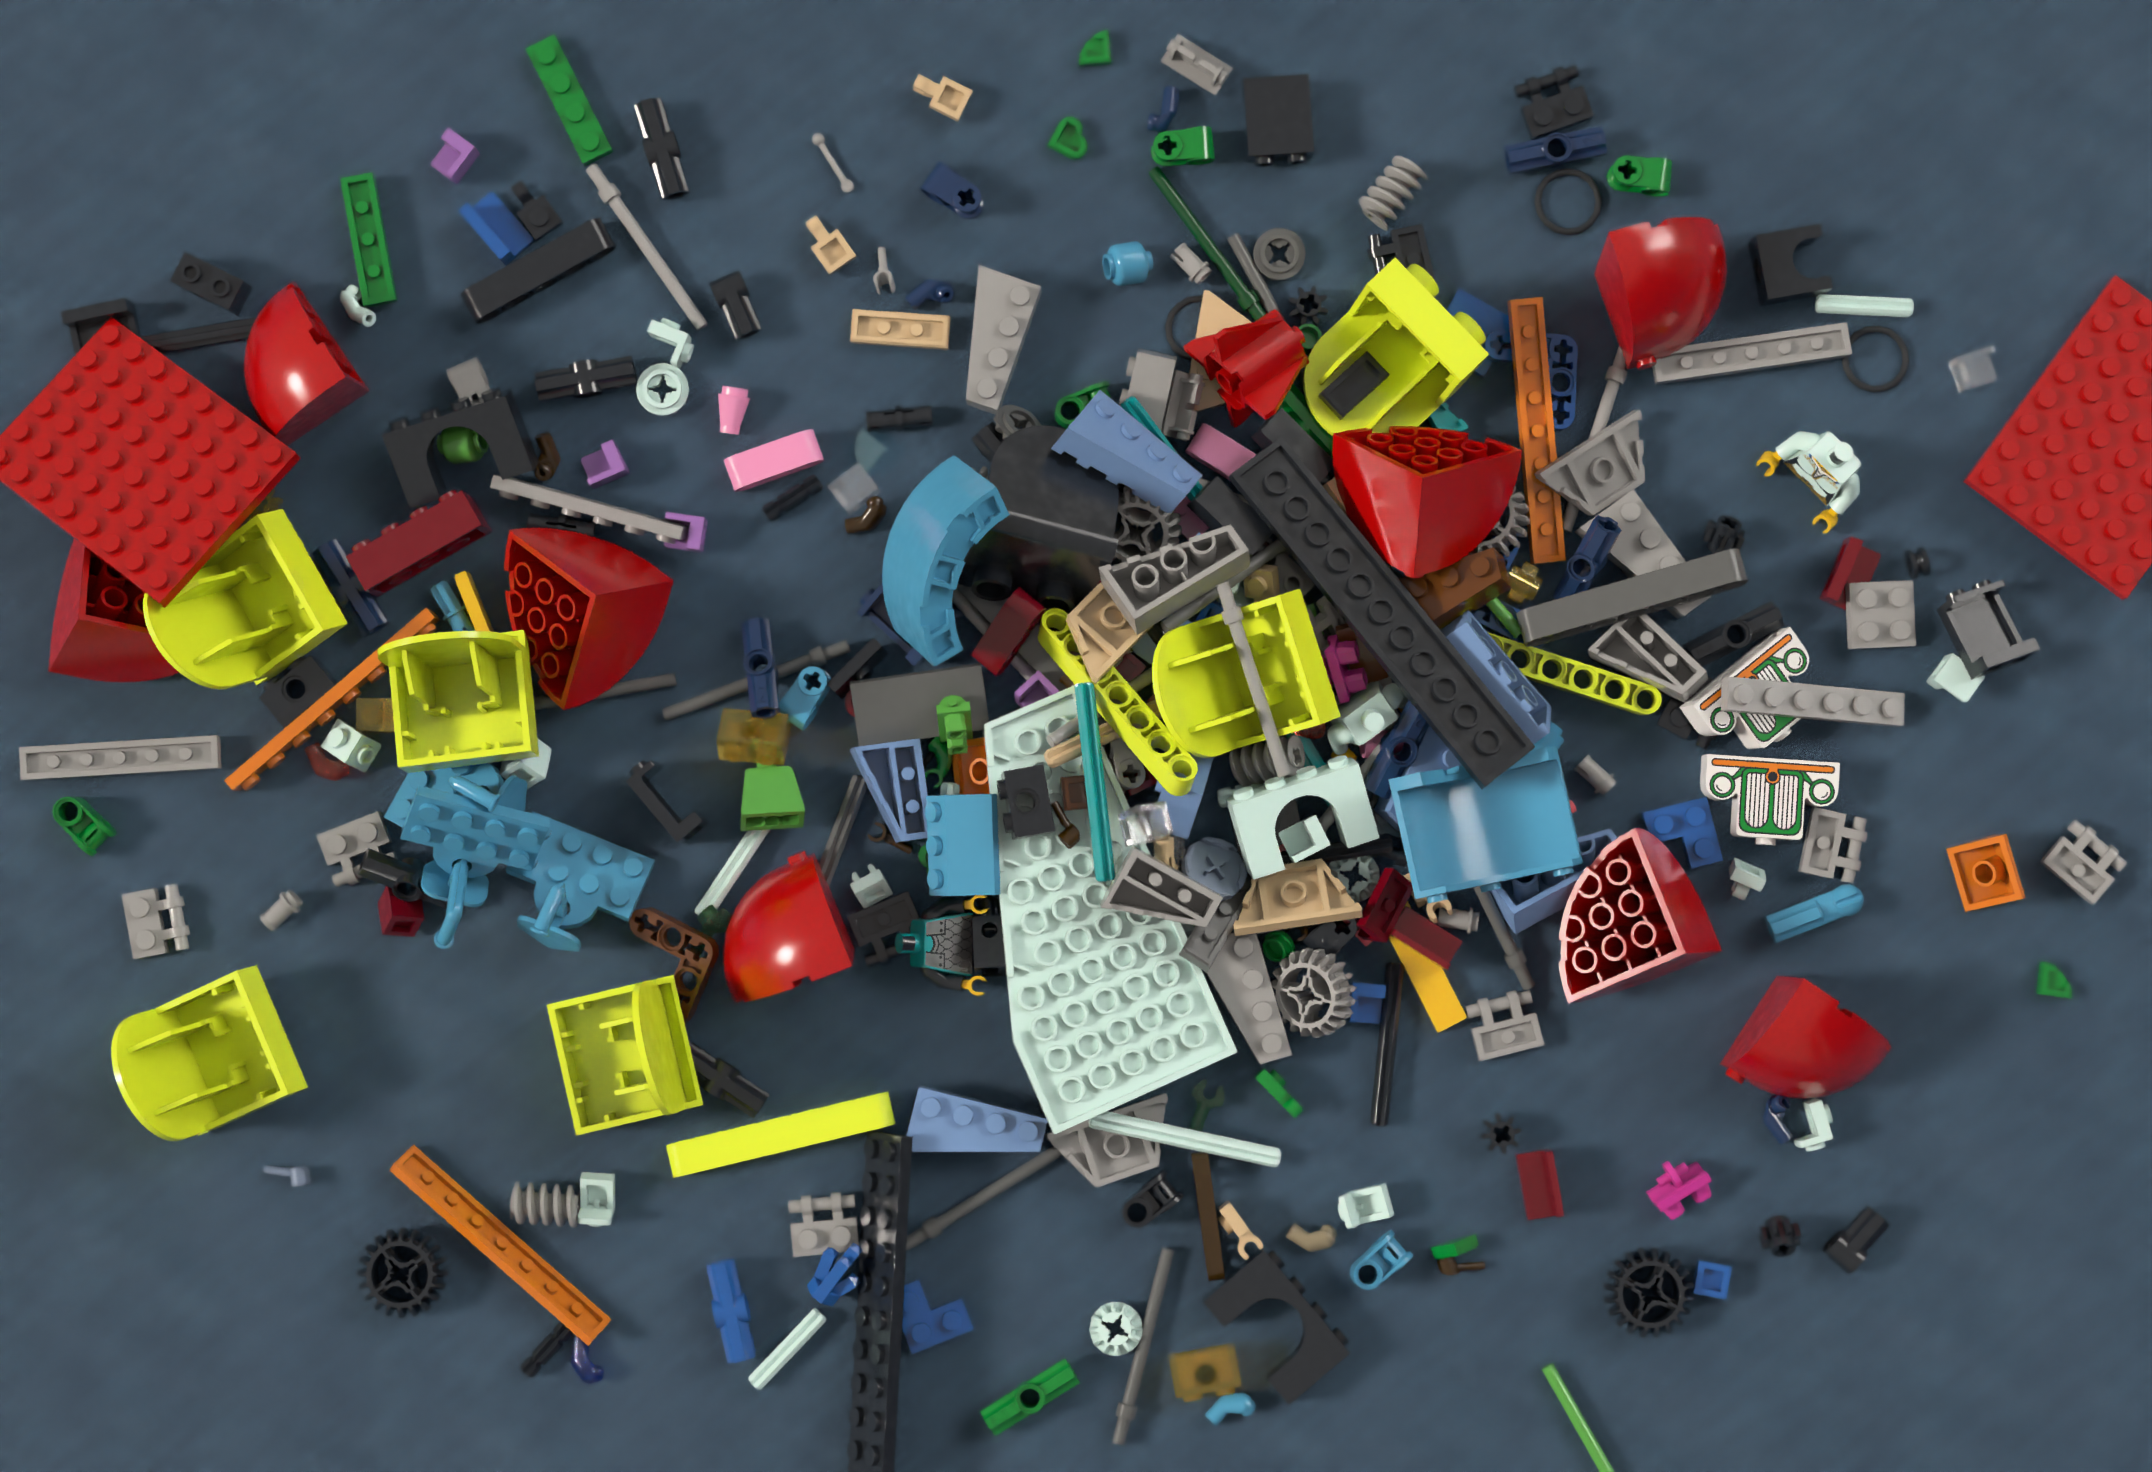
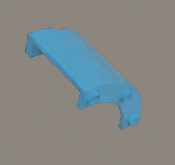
(927, 553)
(1478, 836)

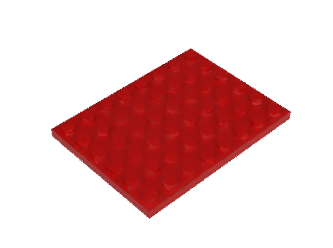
(2080, 445)
(140, 461)

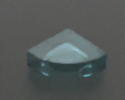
(868, 450)

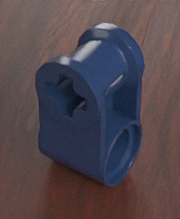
(948, 189)

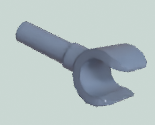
(299, 1175)

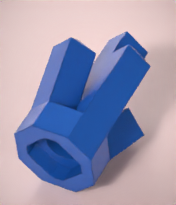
(827, 1282)

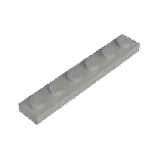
(1754, 353)
(576, 505)
(1812, 701)
(120, 757)

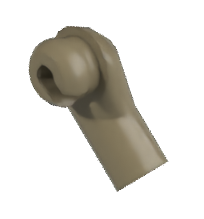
(1313, 1241)

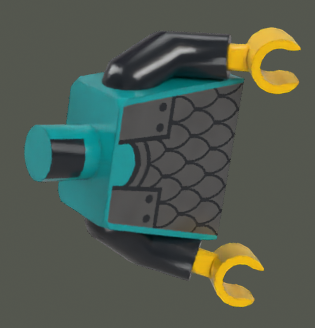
(943, 944)

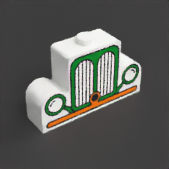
(1772, 659)
(1768, 793)

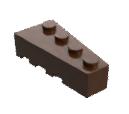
(1460, 586)

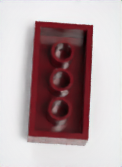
(418, 543)

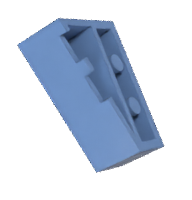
(897, 784)
(1184, 808)

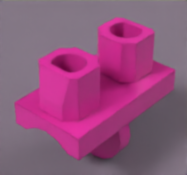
(1345, 680)
(1678, 1184)

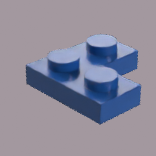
(1693, 824)
(928, 1326)

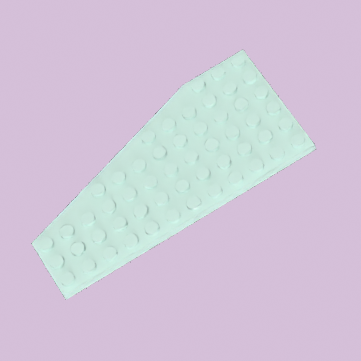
(1091, 989)

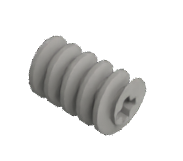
(1391, 190)
(1256, 765)
(544, 1205)

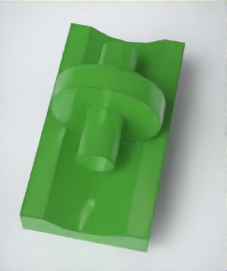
(954, 723)

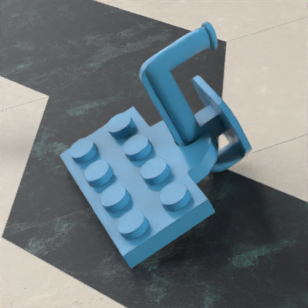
(464, 781)
(467, 847)
(586, 877)

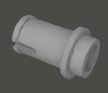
(1191, 263)
(1595, 775)
(281, 910)
(1459, 919)

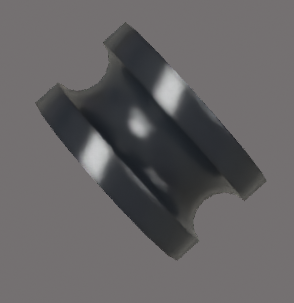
(1917, 563)

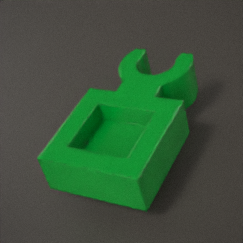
(1274, 1085)

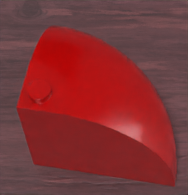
(1661, 285)
(296, 368)
(1423, 492)
(583, 609)
(102, 625)
(1631, 920)
(785, 932)
(1803, 1043)

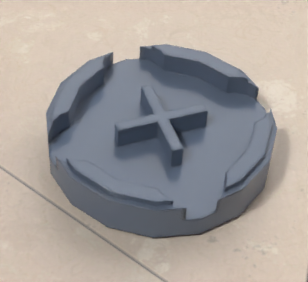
(1215, 866)

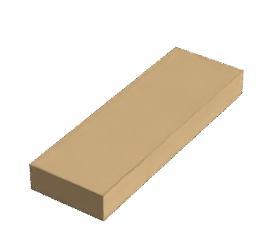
(900, 329)

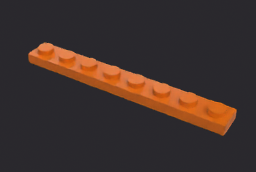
(1535, 427)
(323, 709)
(500, 1244)

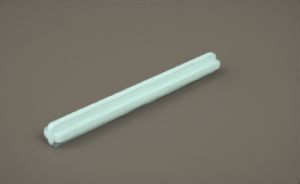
(1186, 1138)

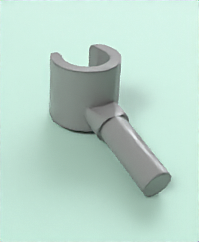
(883, 276)

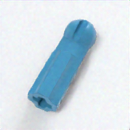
(1814, 912)

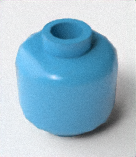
(1127, 263)

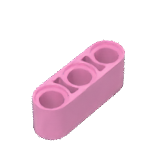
(1218, 451)
(773, 460)

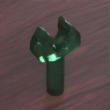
(713, 922)
(1204, 1104)

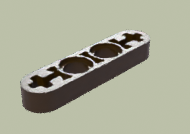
(1207, 1216)

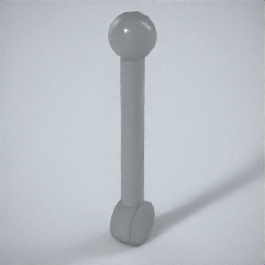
(846, 184)

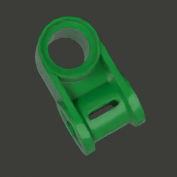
(1190, 147)
(1647, 175)
(1079, 400)
(88, 829)

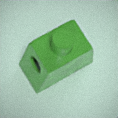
(771, 799)

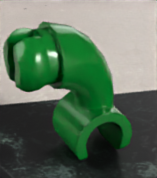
(943, 759)

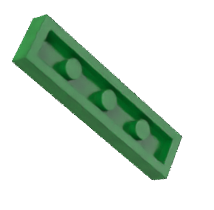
(569, 100)
(368, 240)

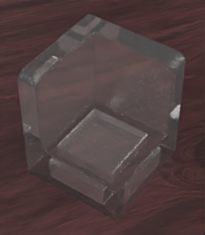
(1973, 369)
(853, 488)
(1145, 823)

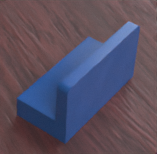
(497, 227)

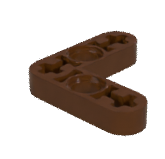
(689, 957)

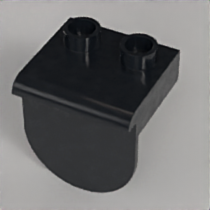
(1055, 529)

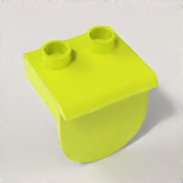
(1410, 338)
(246, 609)
(1205, 688)
(461, 699)
(625, 1055)
(205, 1058)

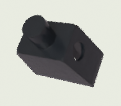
(988, 952)

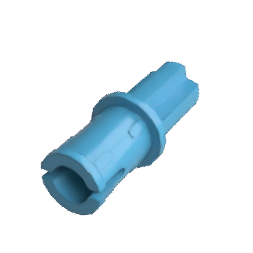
(451, 607)

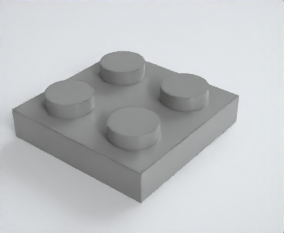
(1880, 614)

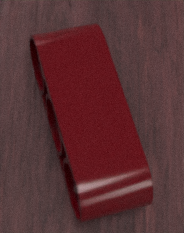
(1008, 631)

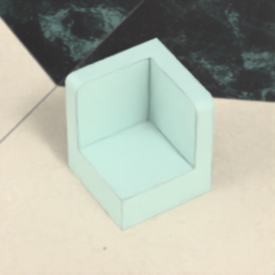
(1954, 678)
(529, 769)
(1304, 838)

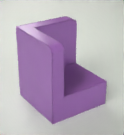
(455, 156)
(604, 465)
(696, 532)
(1034, 689)

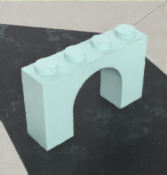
(1257, 809)

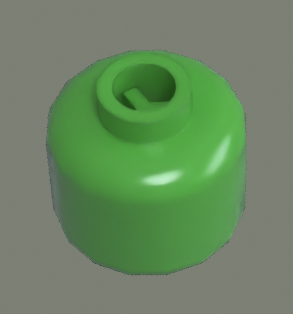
(461, 445)

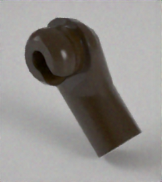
(548, 458)
(870, 519)

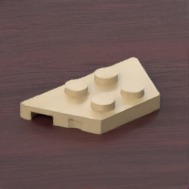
(1213, 318)
(1101, 632)
(1295, 898)

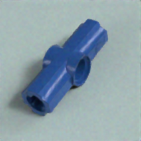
(731, 1310)

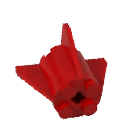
(1252, 364)

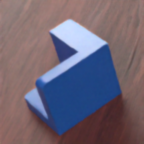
(1368, 1004)

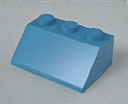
(962, 845)

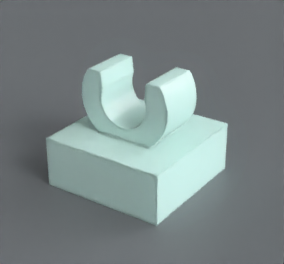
(1745, 877)
(871, 887)

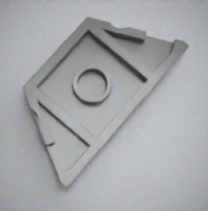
(1600, 467)
(1111, 1156)

